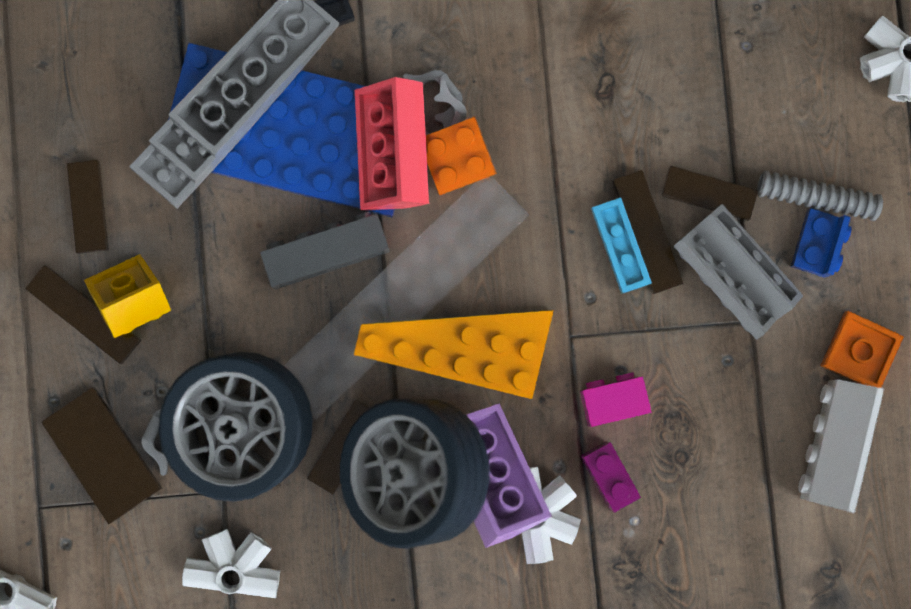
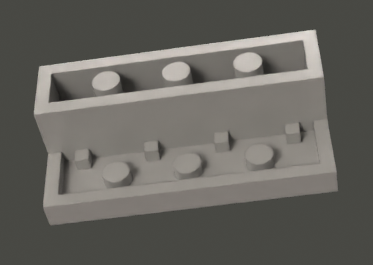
(738, 271)

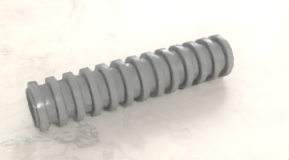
(820, 195)

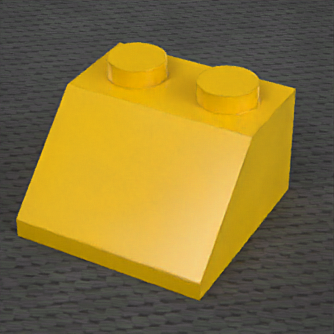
(128, 295)

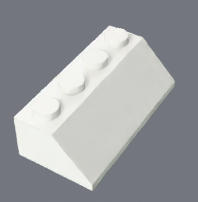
(840, 444)

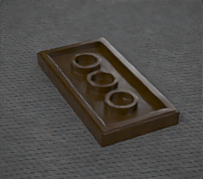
(101, 455)

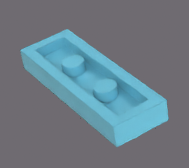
(621, 245)

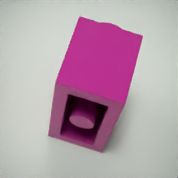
(615, 400)

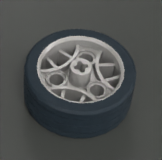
(234, 426)
(447, 467)

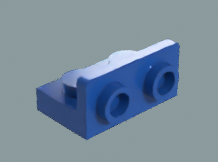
(821, 243)

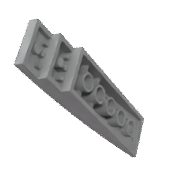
(232, 98)

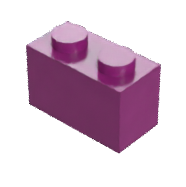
(610, 476)

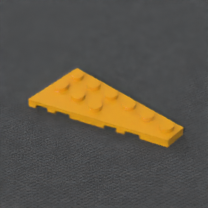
(483, 350)

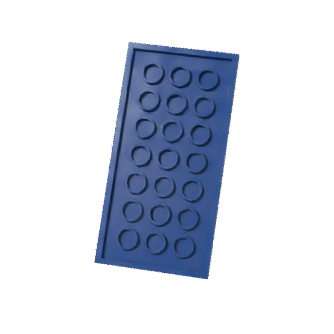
(301, 140)

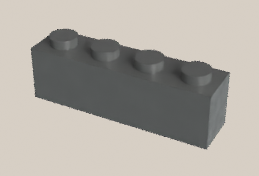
(325, 251)

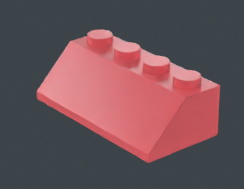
(391, 145)

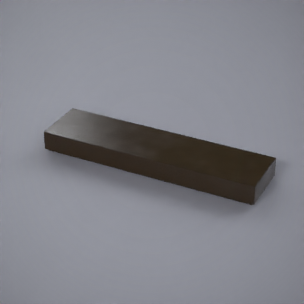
(648, 231)
(80, 313)

